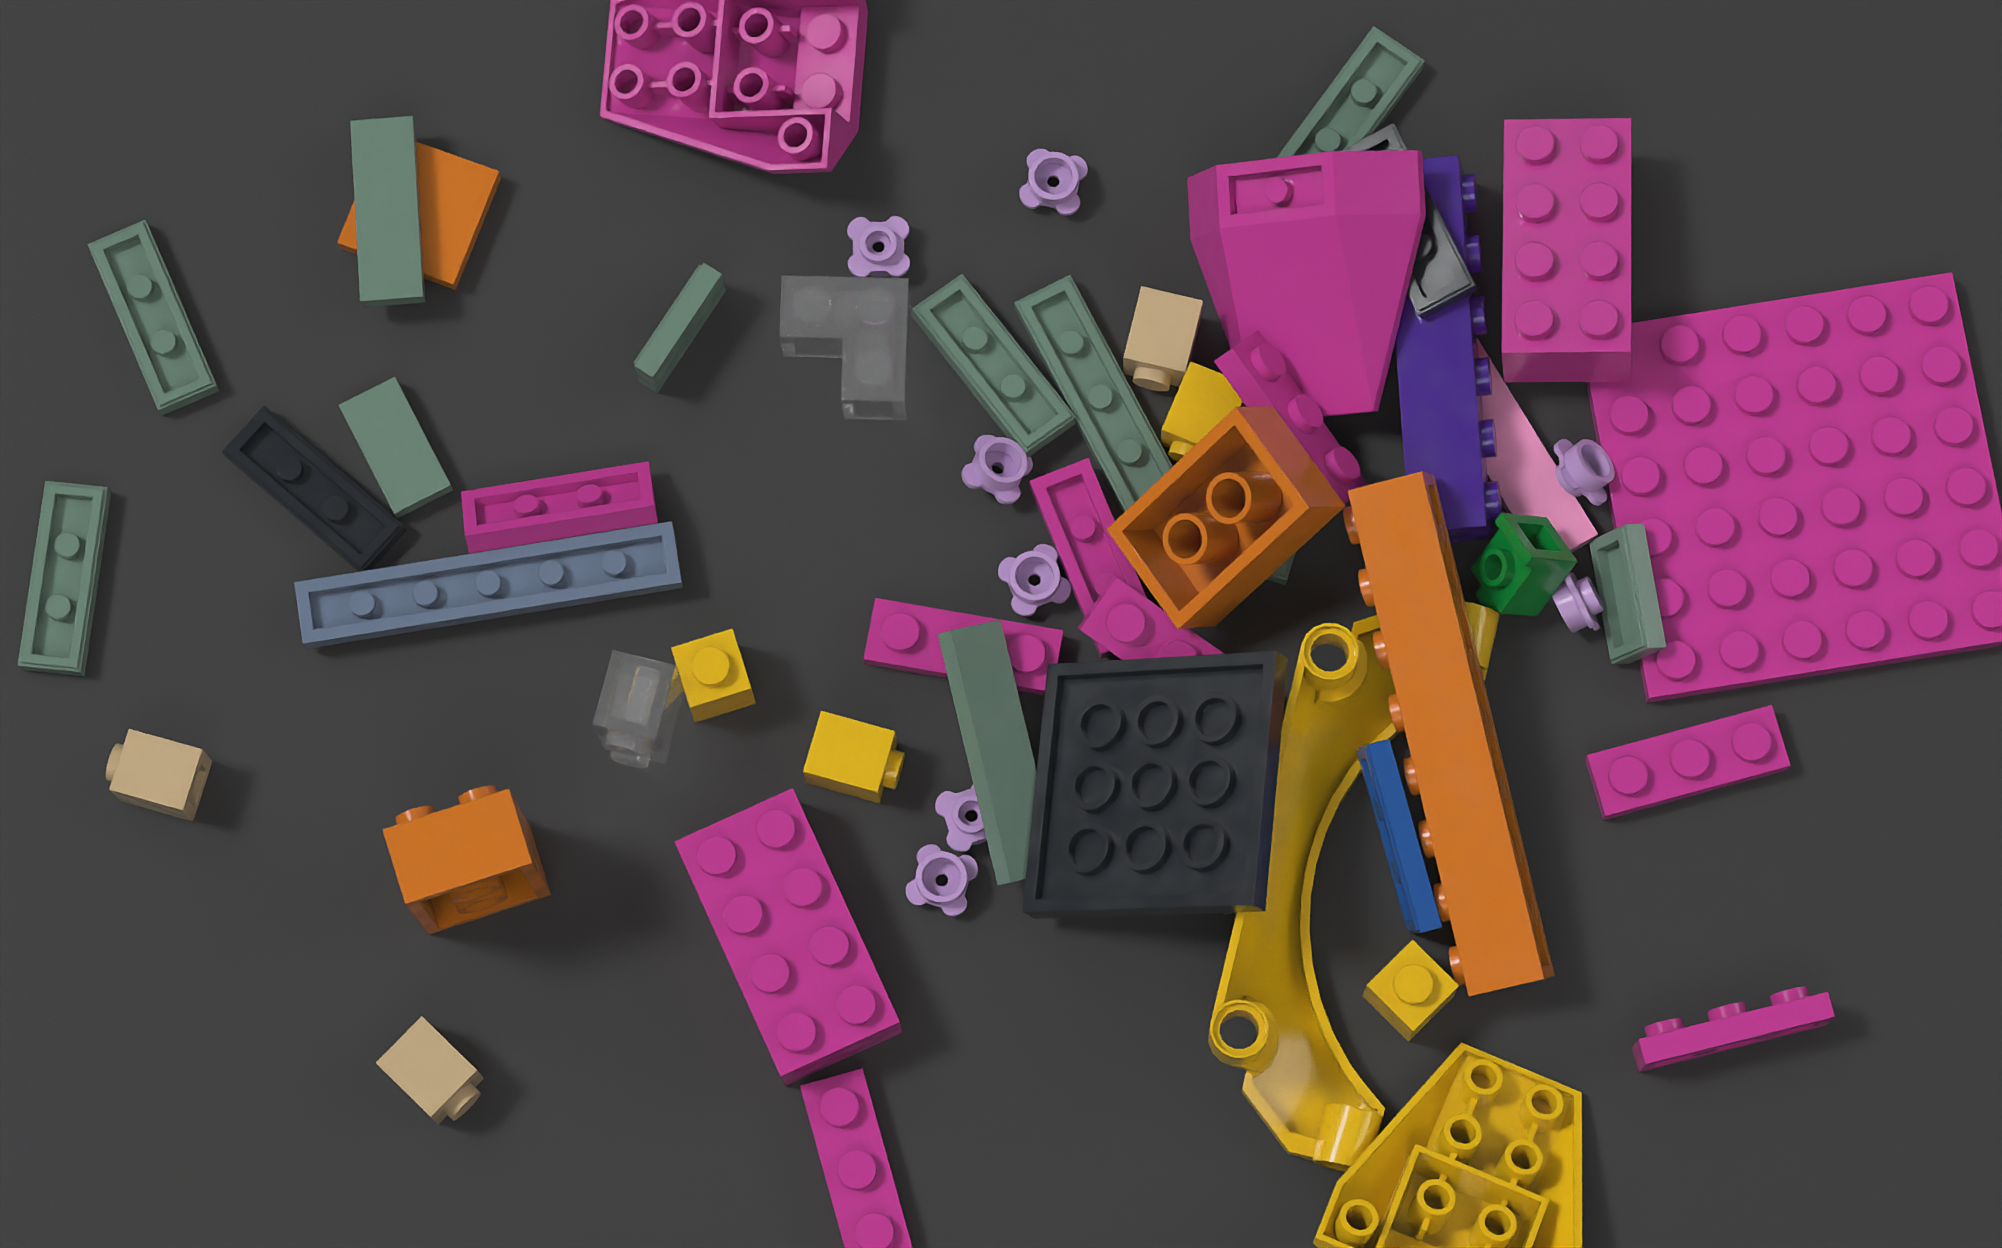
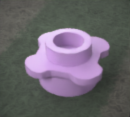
(1045, 165)
(891, 260)
(1003, 454)
(1584, 469)
(1036, 562)
(1578, 603)
(961, 831)
(934, 863)

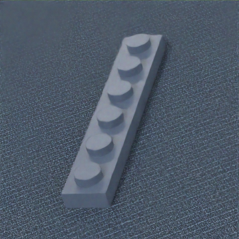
(488, 585)

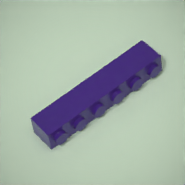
(1445, 378)

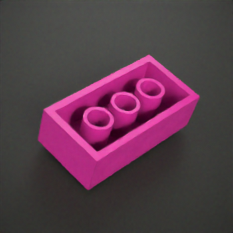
(1567, 250)
(788, 937)

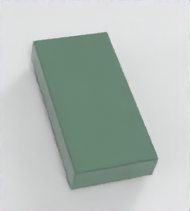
(679, 327)
(395, 447)
(1627, 593)

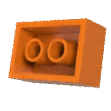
(1225, 517)
(465, 859)

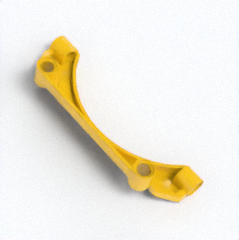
(1296, 1065)

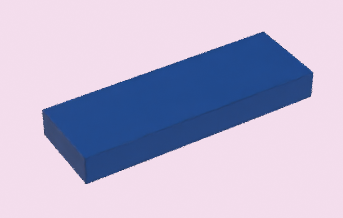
(1398, 837)

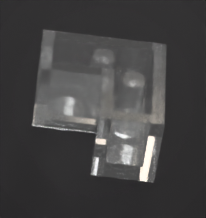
(862, 324)

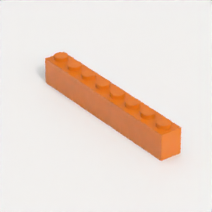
(1449, 734)

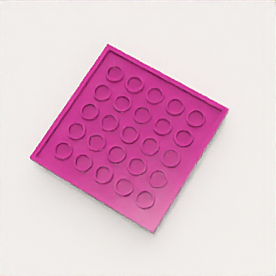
(1807, 486)

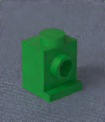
(1522, 565)

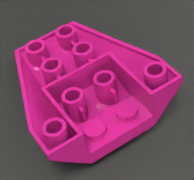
(740, 77)
(1314, 261)

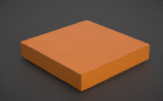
(452, 210)

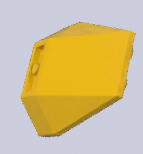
(1468, 1164)

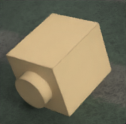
(1161, 338)
(158, 774)
(432, 1072)

